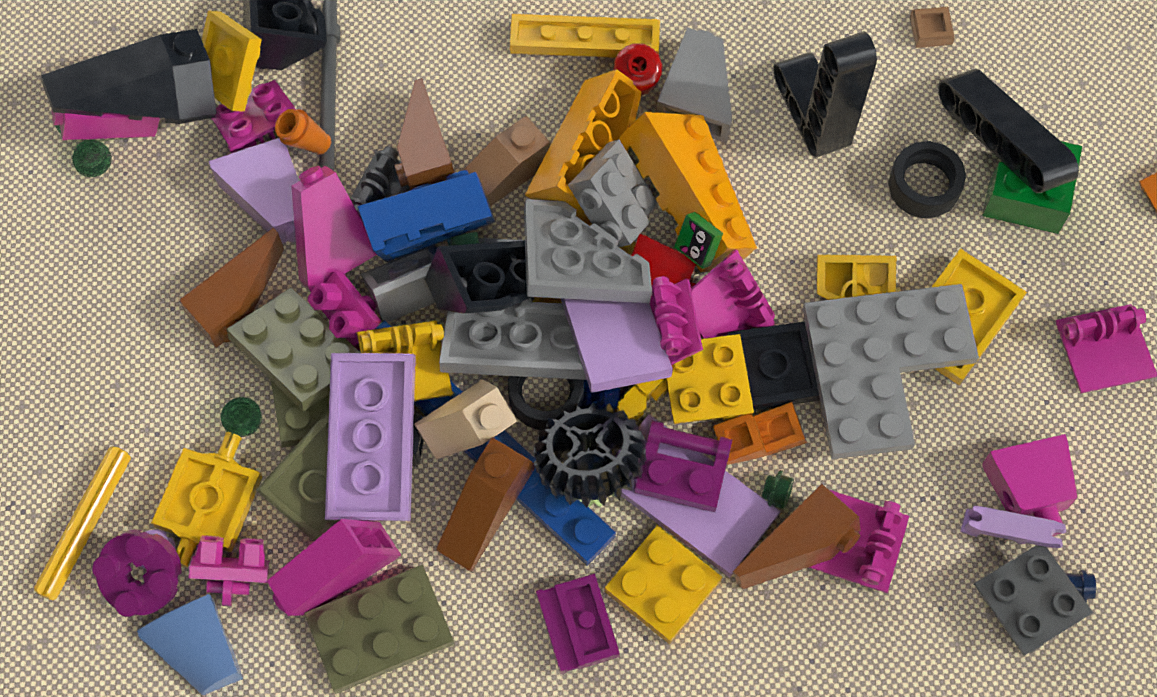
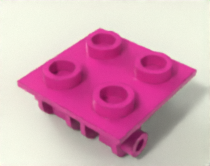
(259, 118)
(730, 300)
(675, 318)
(1107, 347)
(877, 550)

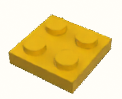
(232, 59)
(663, 584)

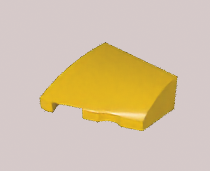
(855, 275)

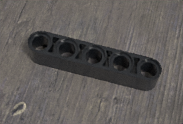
(1008, 131)

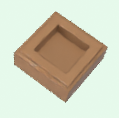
(932, 27)

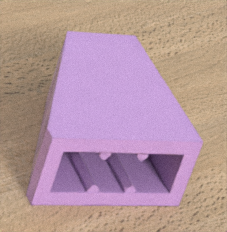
(261, 184)

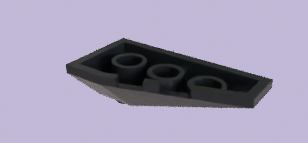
(287, 30)
(151, 78)
(478, 277)

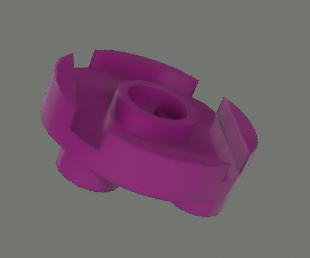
(115, 578)

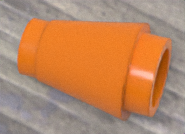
(302, 132)

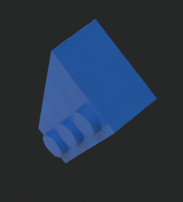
(426, 215)

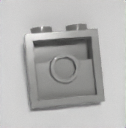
(614, 193)

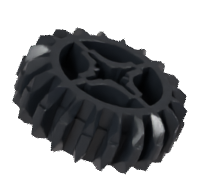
(590, 468)

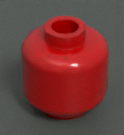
(639, 56)

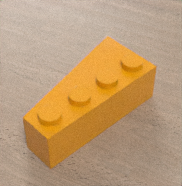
(597, 116)
(689, 176)

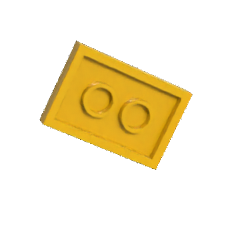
(988, 299)

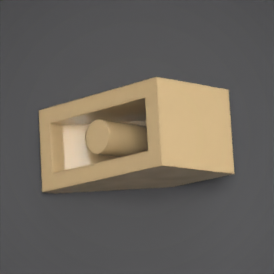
(466, 420)

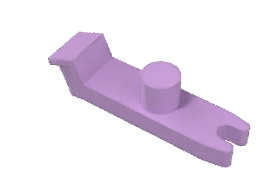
(1012, 526)

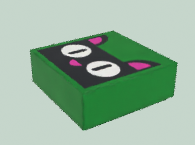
(698, 240)

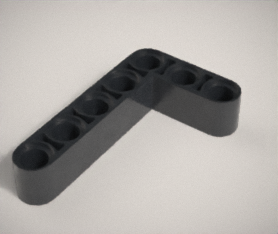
(828, 94)

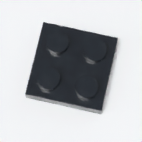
(779, 365)

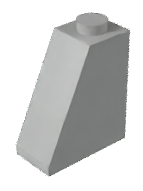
(699, 83)

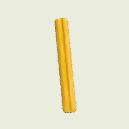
(82, 523)

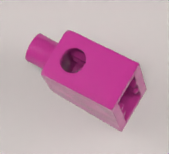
(1034, 477)

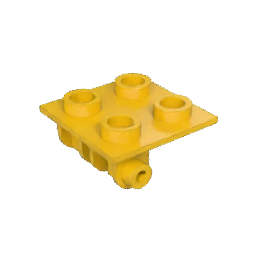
(417, 339)
(711, 383)

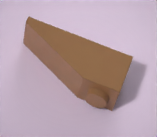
(510, 159)

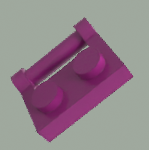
(679, 478)

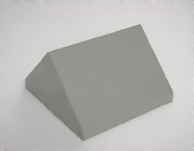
(401, 284)

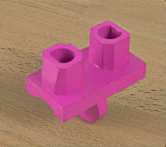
(344, 307)
(247, 568)

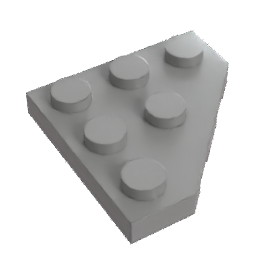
(578, 259)

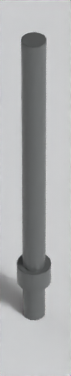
(328, 80)

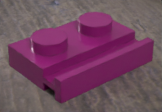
(578, 624)

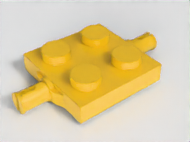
(207, 497)

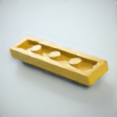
(580, 34)

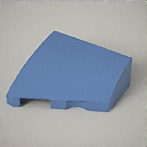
(194, 645)

